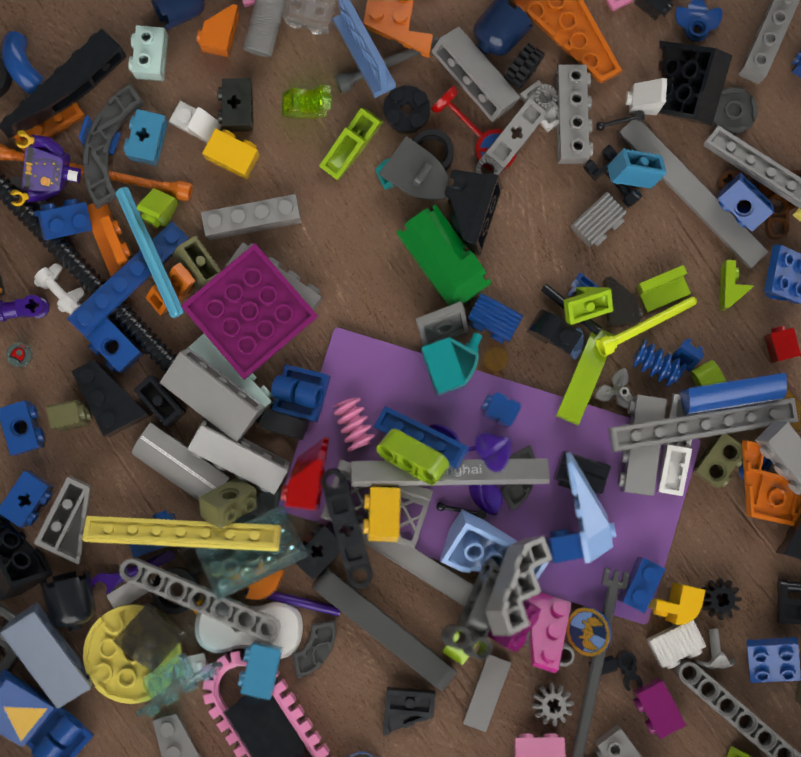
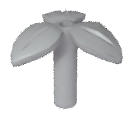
(619, 380)
(719, 659)

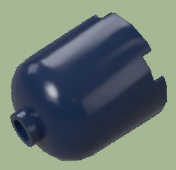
(177, 11)
(501, 28)

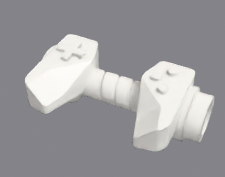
(47, 279)

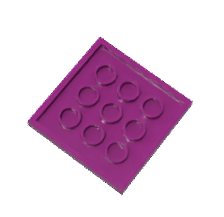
(249, 311)

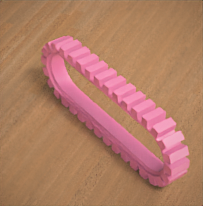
(284, 702)

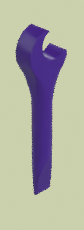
(114, 579)

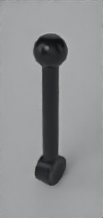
(639, 115)
(441, 507)

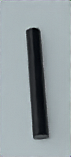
(558, 299)

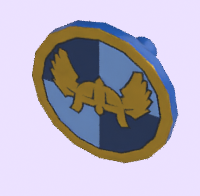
(588, 631)

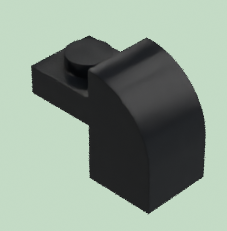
(552, 329)

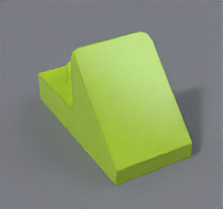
(729, 291)
(588, 304)

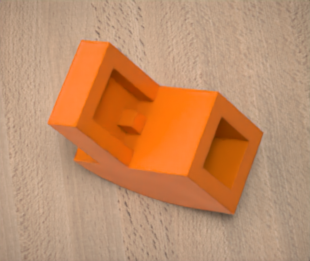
(182, 283)
(265, 587)

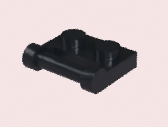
(788, 609)

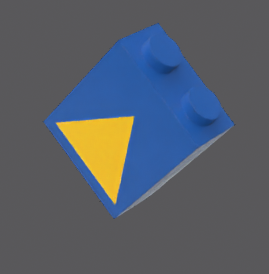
(21, 708)

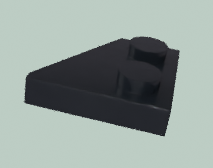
(407, 707)

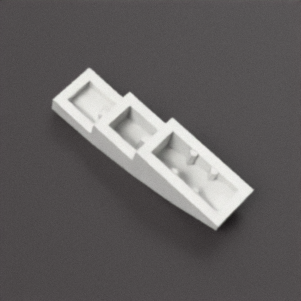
(675, 458)

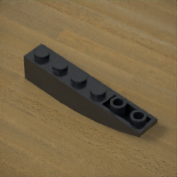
(67, 84)

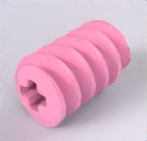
(353, 423)

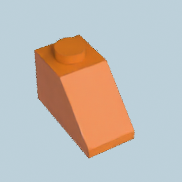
(219, 32)

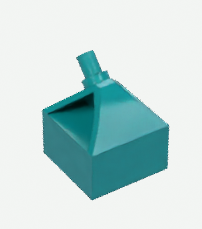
(451, 363)

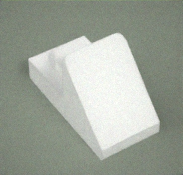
(194, 121)

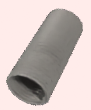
(260, 39)

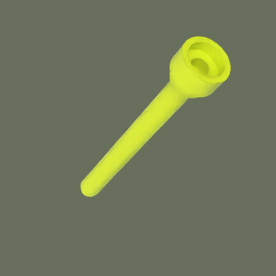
(607, 344)

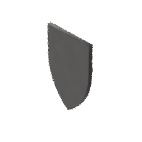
(416, 172)

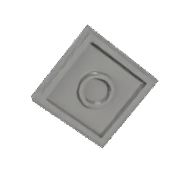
(442, 324)

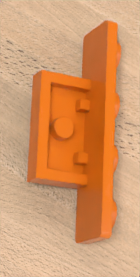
(108, 238)

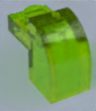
(305, 103)

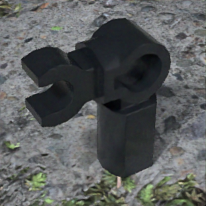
(626, 662)

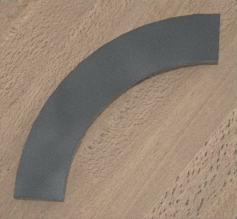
(99, 141)

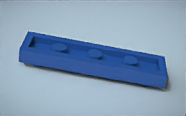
(448, 447)

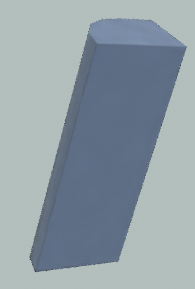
(47, 655)

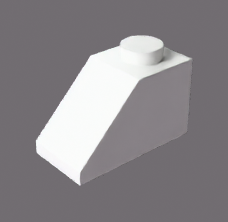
(647, 96)

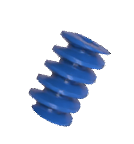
(658, 364)

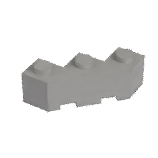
(515, 584)

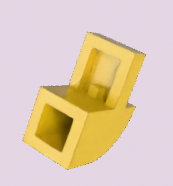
(683, 604)

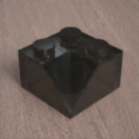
(150, 637)

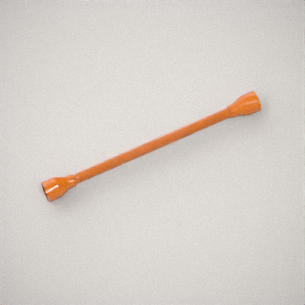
(179, 190)

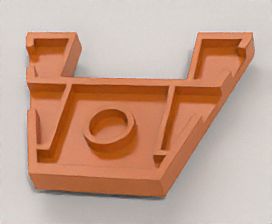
(393, 20)
(766, 492)

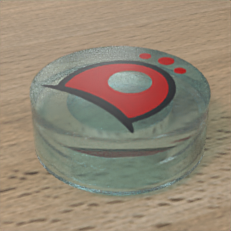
(19, 355)

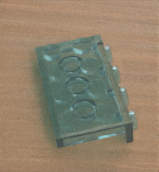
(236, 568)

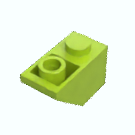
(157, 208)

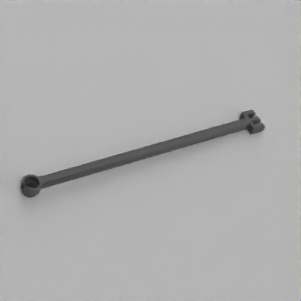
(597, 661)

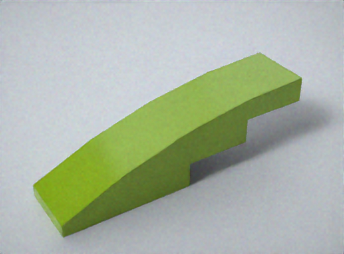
(583, 381)

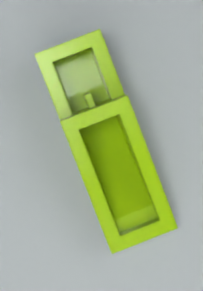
(351, 143)

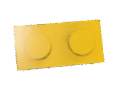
(231, 153)
(382, 514)

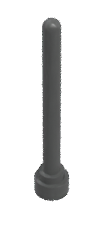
(346, 81)

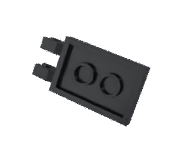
(264, 728)

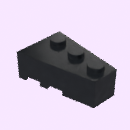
(108, 400)

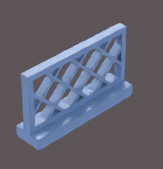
(363, 49)

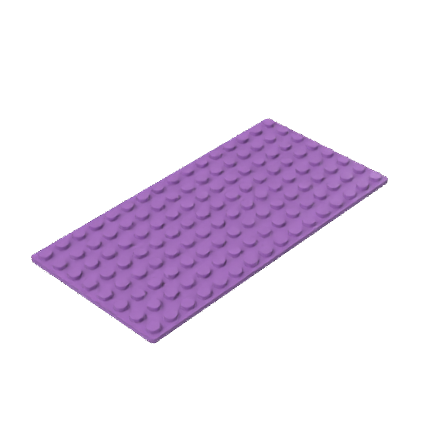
(399, 379)

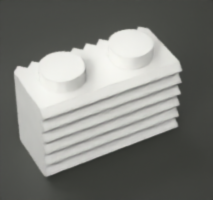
(675, 644)

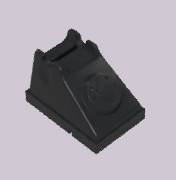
(473, 204)

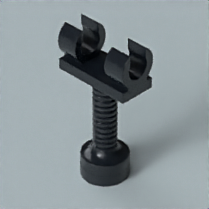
(592, 170)

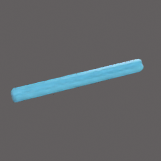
(149, 252)

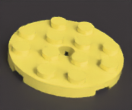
(108, 664)

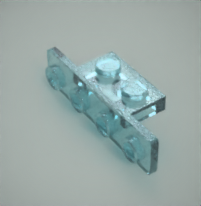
(172, 680)

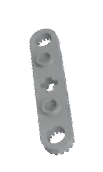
(526, 120)

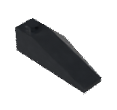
(20, 563)

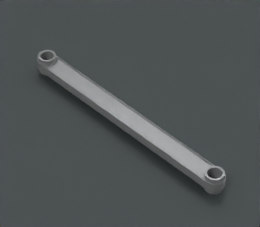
(434, 574)

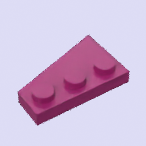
(549, 632)

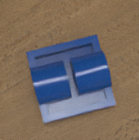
(784, 275)
(299, 392)
(774, 660)
(59, 735)

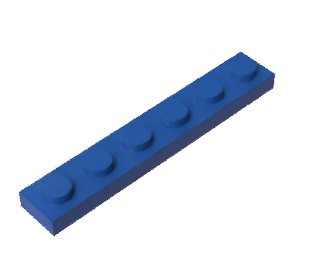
(124, 282)

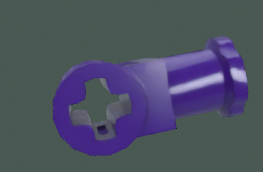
(23, 308)

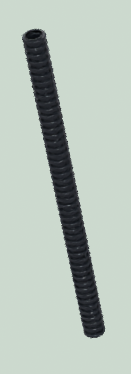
(87, 277)

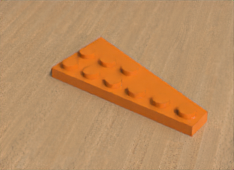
(576, 32)

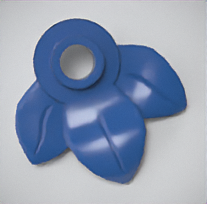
(698, 16)

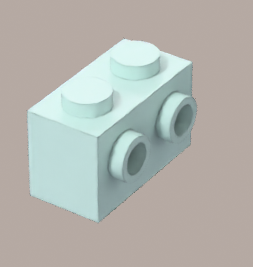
(149, 53)

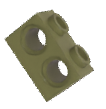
(715, 456)

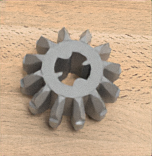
(544, 709)

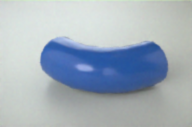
(17, 63)

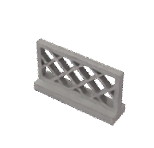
(412, 494)

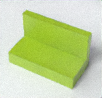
(663, 289)

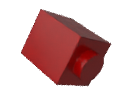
(782, 344)

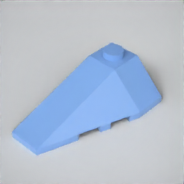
(593, 520)
(473, 542)

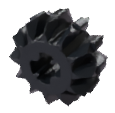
(713, 604)

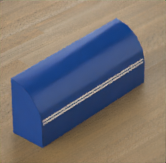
(733, 394)

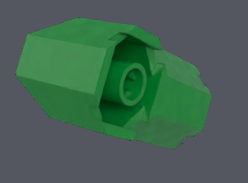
(442, 257)

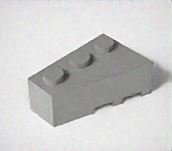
(66, 521)

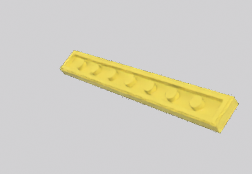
(181, 533)

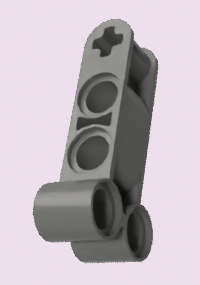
(473, 622)

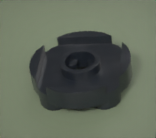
(414, 120)

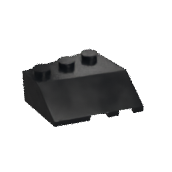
(693, 80)

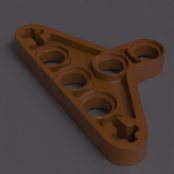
(777, 217)

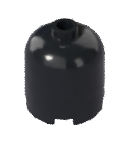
(69, 599)

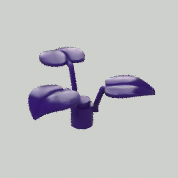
(495, 453)

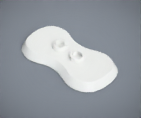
(222, 638)

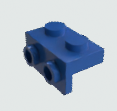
(64, 219)

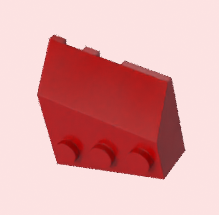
(304, 484)

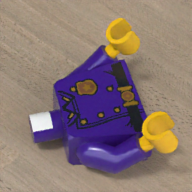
(44, 170)

